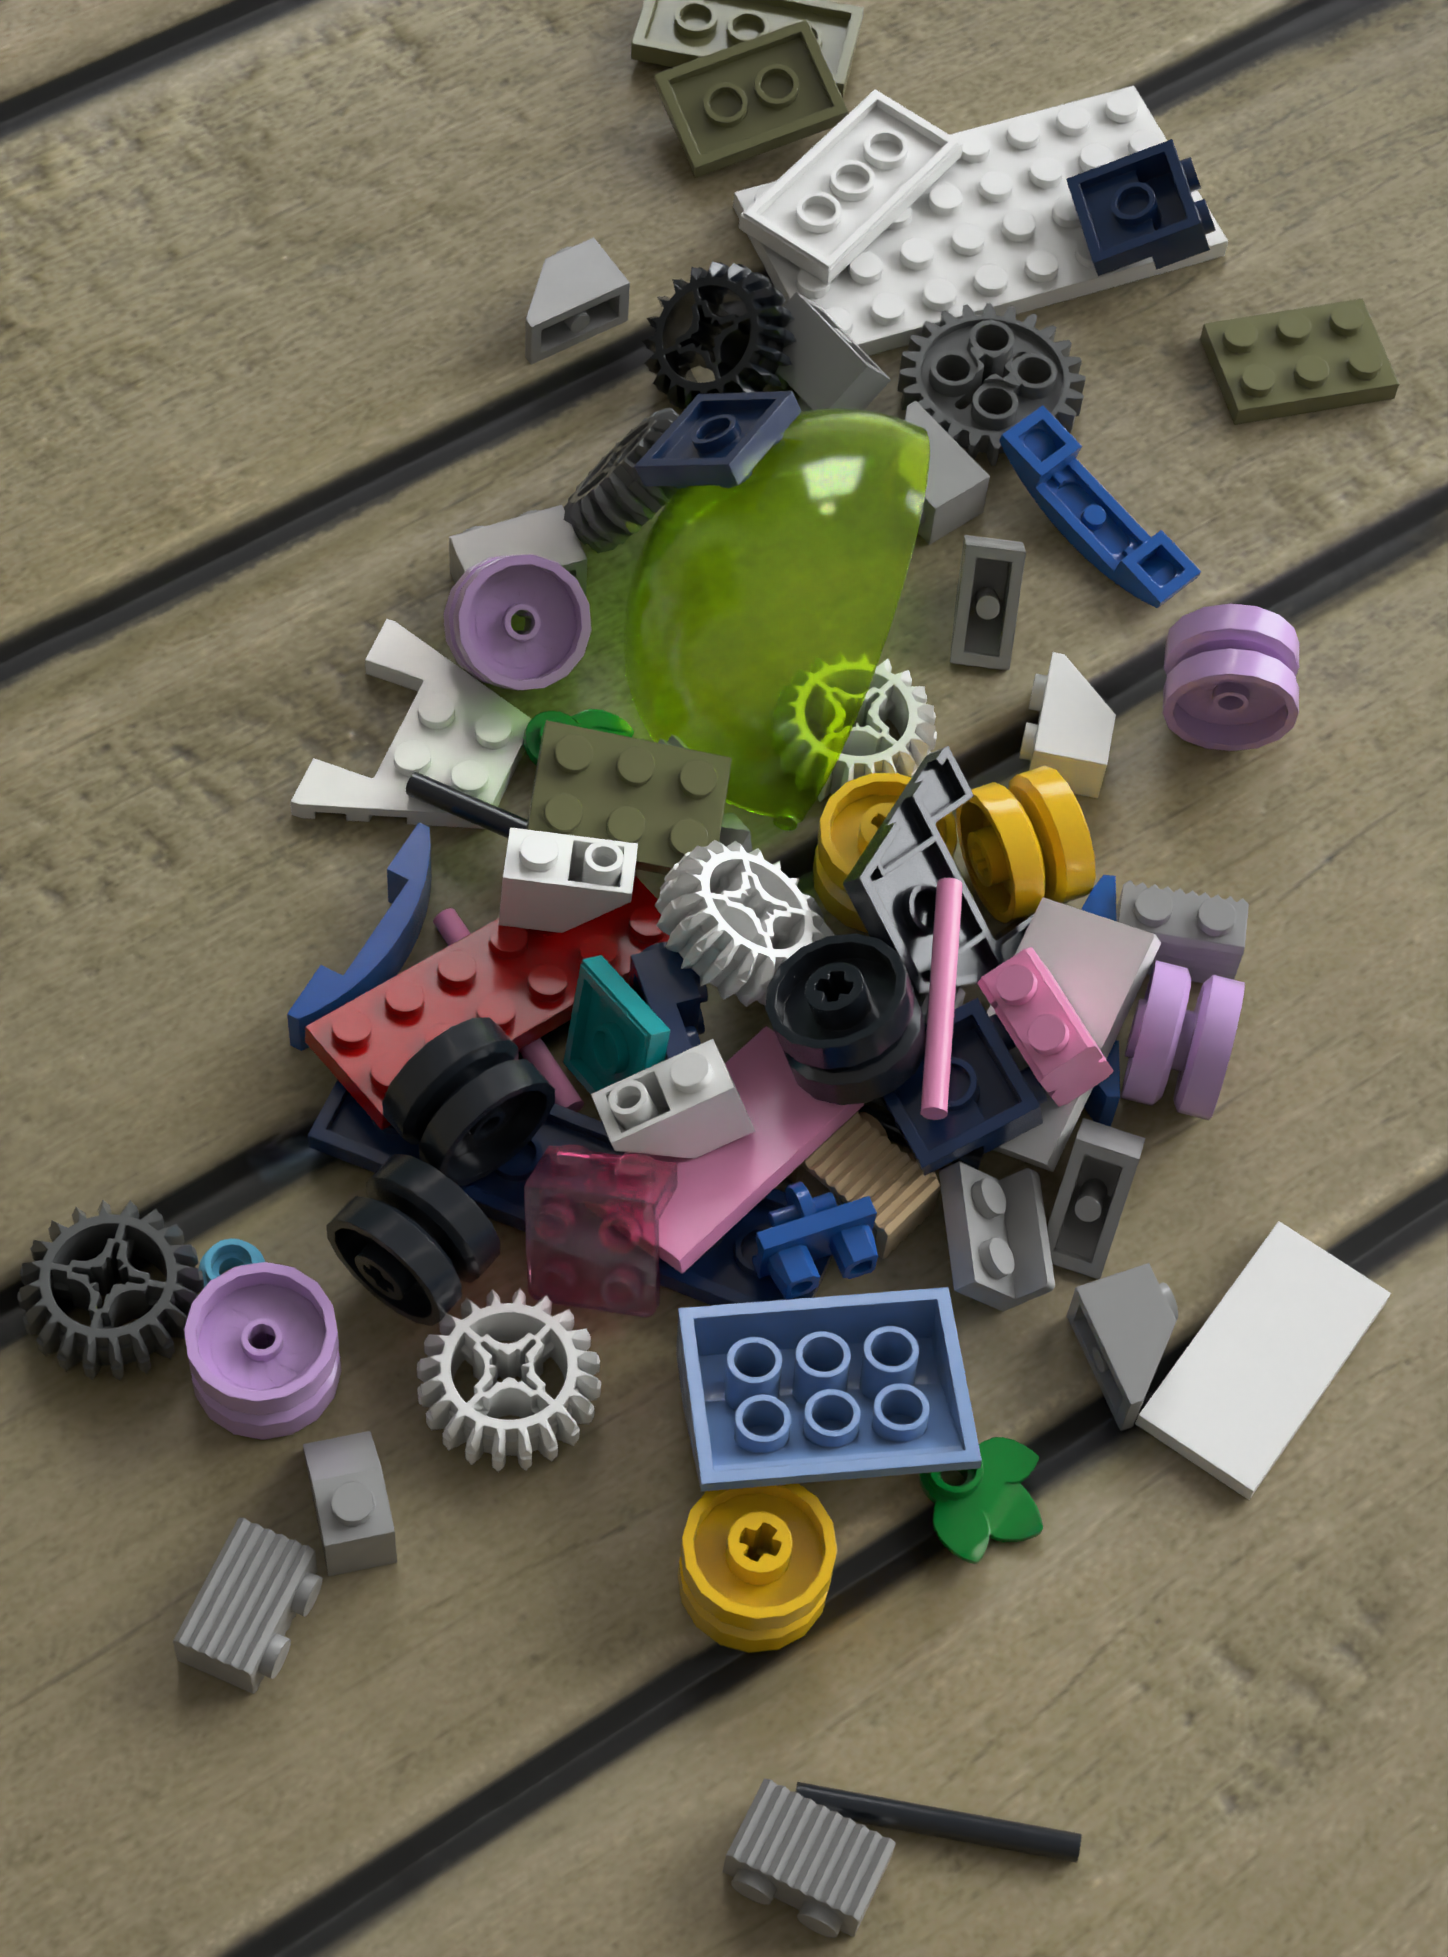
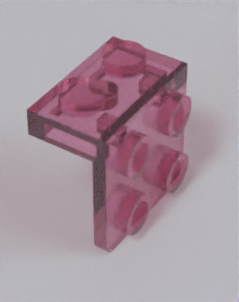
(596, 1229)

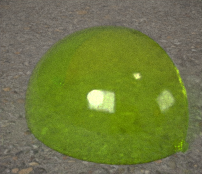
(774, 602)

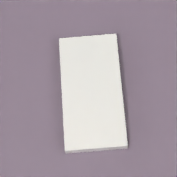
(850, 186)
(1100, 973)
(1263, 1360)

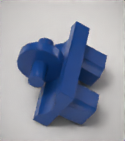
(813, 1230)

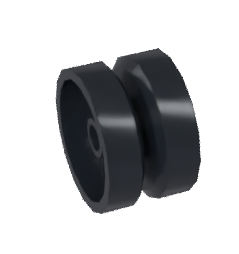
(847, 1019)
(468, 1100)
(414, 1239)

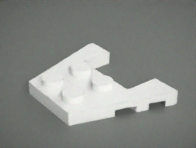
(451, 734)

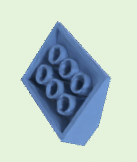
(825, 1389)

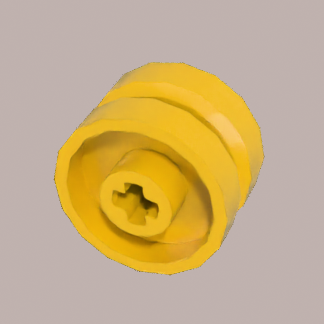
(846, 830)
(1026, 844)
(756, 1565)

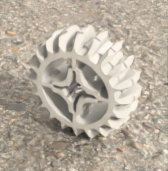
(869, 743)
(734, 918)
(537, 1339)

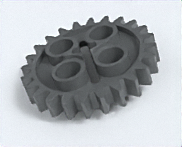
(989, 375)

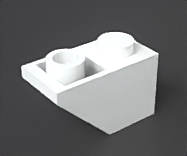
(1071, 727)
(563, 879)
(675, 1107)

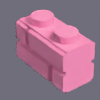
(1045, 1027)

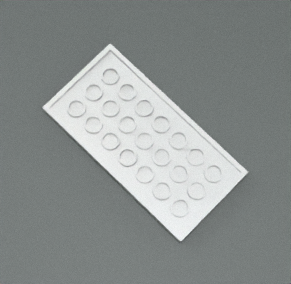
(987, 228)

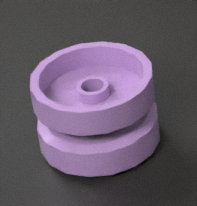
(533, 588)
(1231, 677)
(1182, 1040)
(263, 1350)

